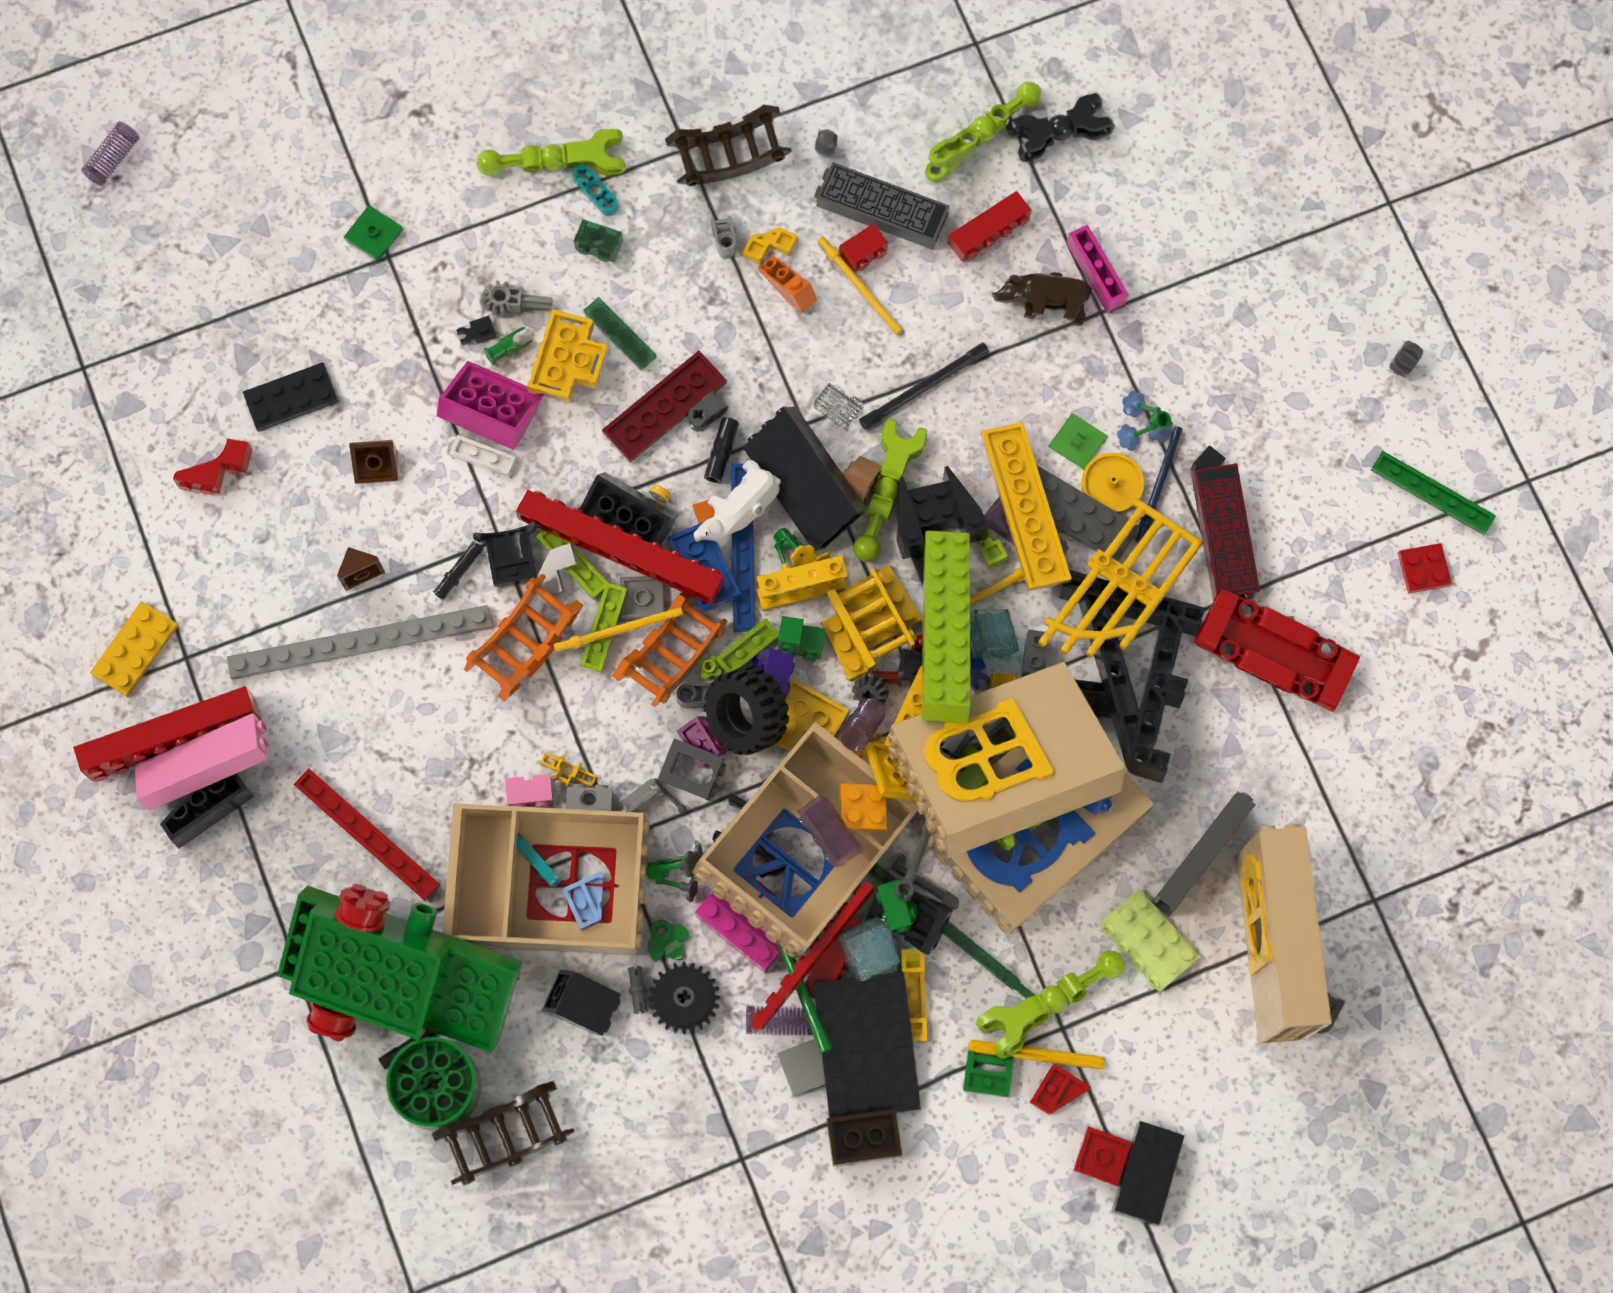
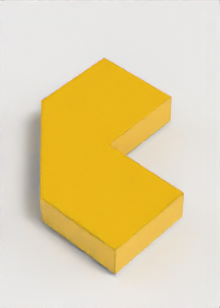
(776, 239)

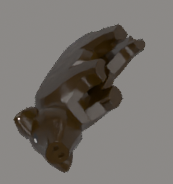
(1047, 292)

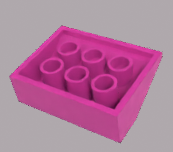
(488, 405)
(738, 932)

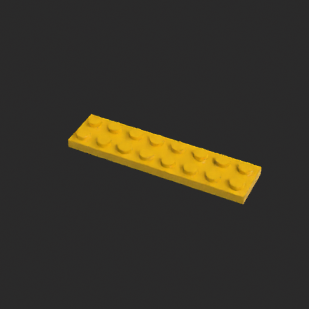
(1025, 506)

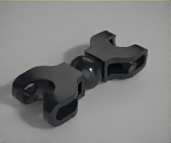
(1077, 122)

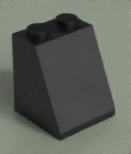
(582, 1002)

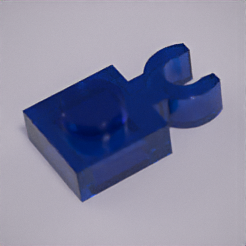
(976, 669)

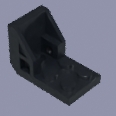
(930, 924)

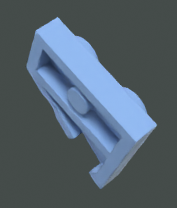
(586, 900)

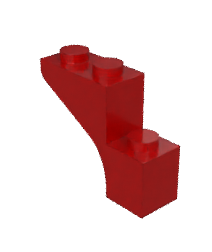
(209, 475)

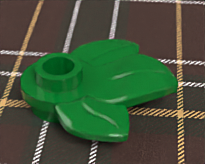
(669, 943)

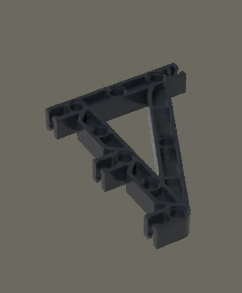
(1133, 733)

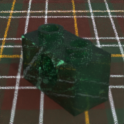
(590, 232)

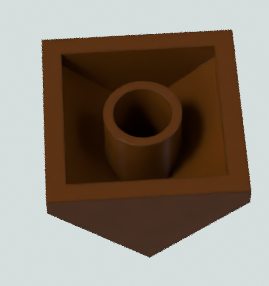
(374, 461)
(358, 568)

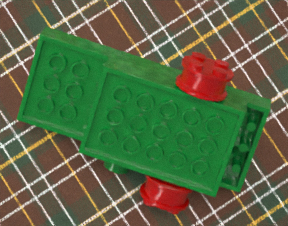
(392, 970)

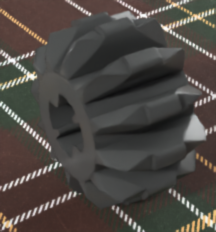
(1406, 358)
(866, 684)

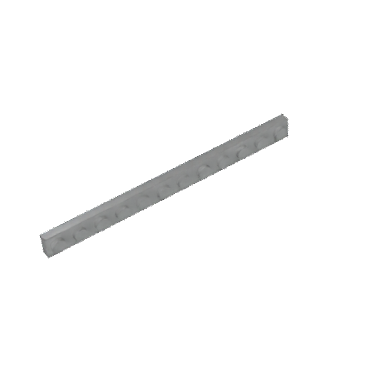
(359, 642)

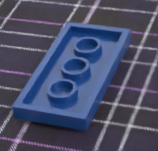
(710, 556)

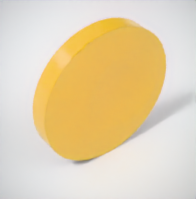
(1113, 481)

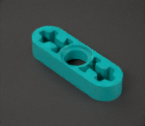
(597, 199)
(537, 862)

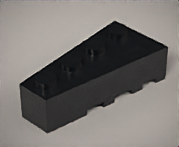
(204, 809)

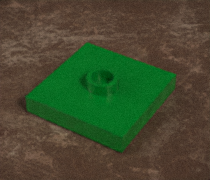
(373, 233)

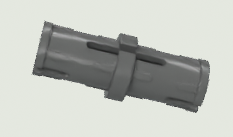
(637, 990)

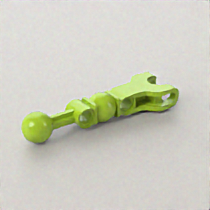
(982, 129)
(553, 157)
(886, 488)
(1035, 1010)

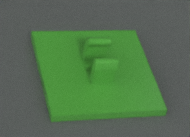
(1077, 441)

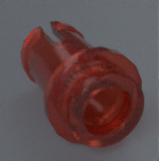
(889, 677)

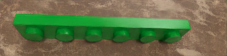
(1433, 493)

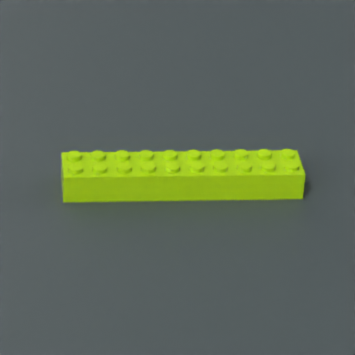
(946, 627)

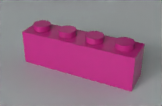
(1097, 268)

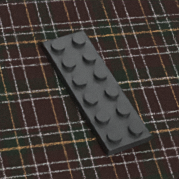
(1083, 516)

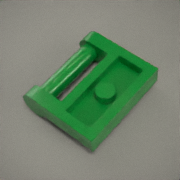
(986, 1081)

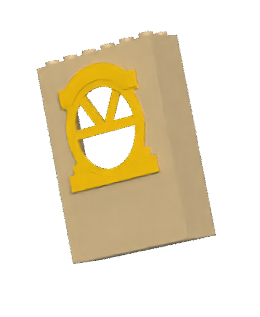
(1282, 935)

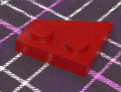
(1057, 1090)

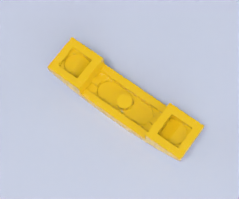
(914, 967)

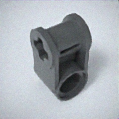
(708, 409)
(698, 695)

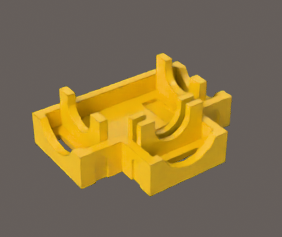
(566, 357)

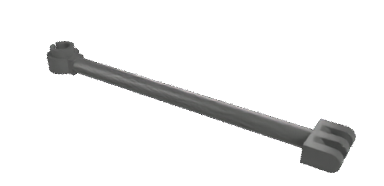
(906, 885)

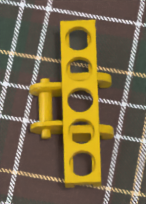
(573, 775)

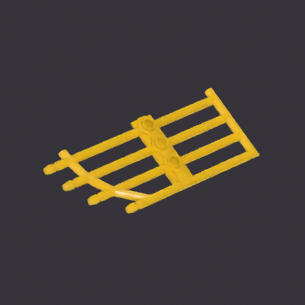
(1127, 580)

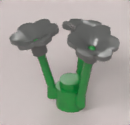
(660, 870)

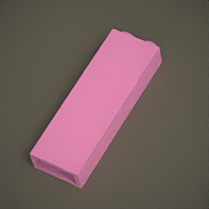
(201, 762)

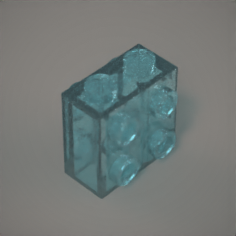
(992, 634)
(869, 949)

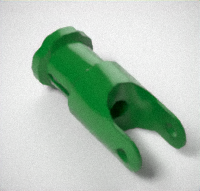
(504, 347)

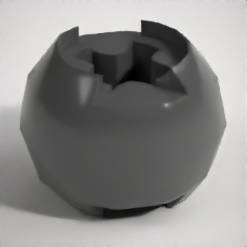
(826, 142)

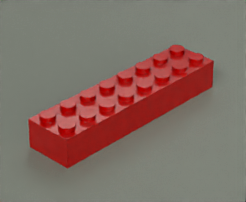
(150, 738)

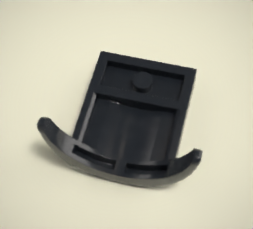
(510, 554)

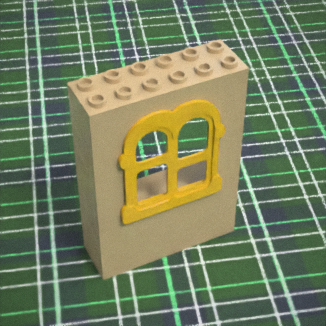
(1055, 728)

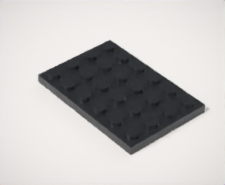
(871, 1045)

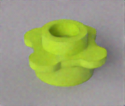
(708, 673)

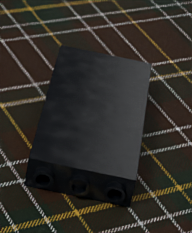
(811, 482)

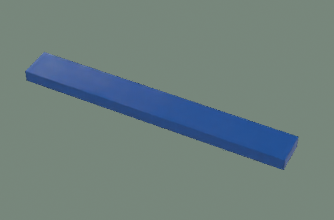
(743, 566)

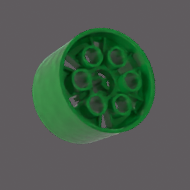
(469, 1084)

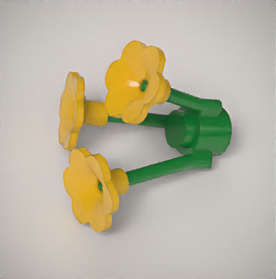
(801, 555)

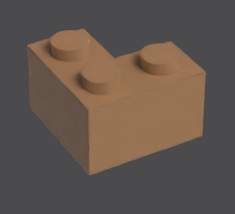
(862, 476)

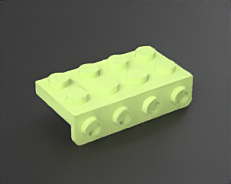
(1149, 940)

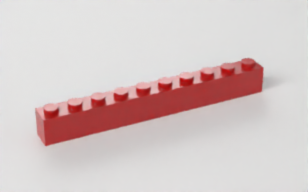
(621, 547)

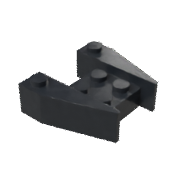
(936, 509)

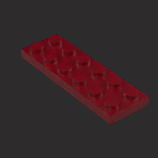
(663, 406)

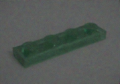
(620, 333)

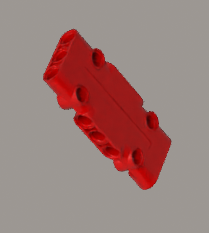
(1277, 649)

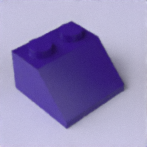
(777, 664)

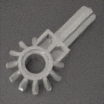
(513, 300)

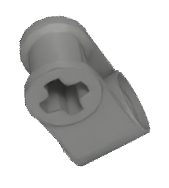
(724, 234)

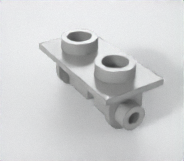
(641, 798)

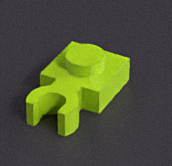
(992, 551)

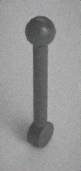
(681, 808)

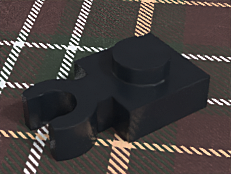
(480, 329)
(909, 665)

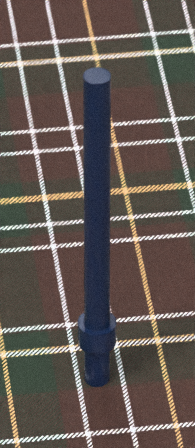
(1146, 521)

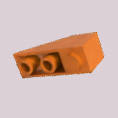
(788, 283)

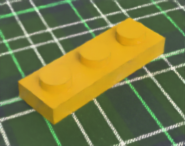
(843, 648)

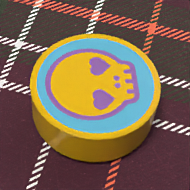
(660, 493)

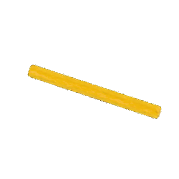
(1042, 1055)

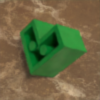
(800, 639)

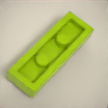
(747, 646)

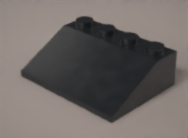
(628, 509)

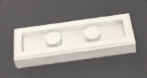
(483, 456)

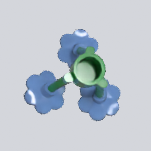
(1158, 427)

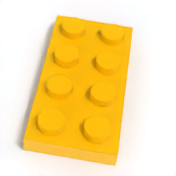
(134, 649)

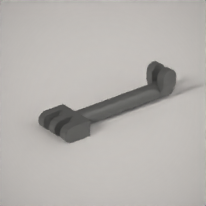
(946, 897)

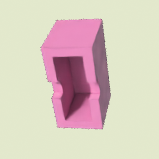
(530, 793)

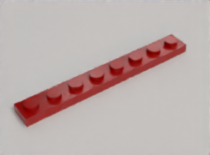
(367, 834)
(817, 950)

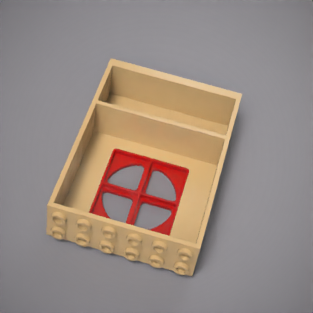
(495, 887)

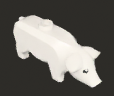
(741, 506)

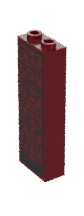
(1225, 530)

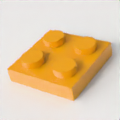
(862, 807)

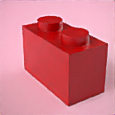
(864, 248)

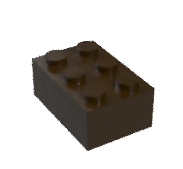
(864, 1137)

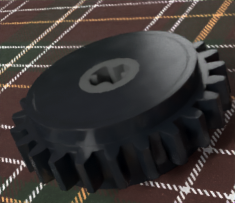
(693, 1011)

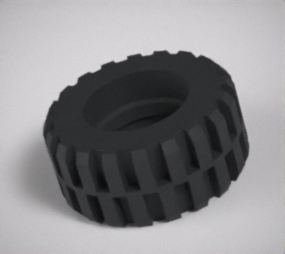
(766, 704)

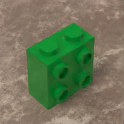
(897, 914)

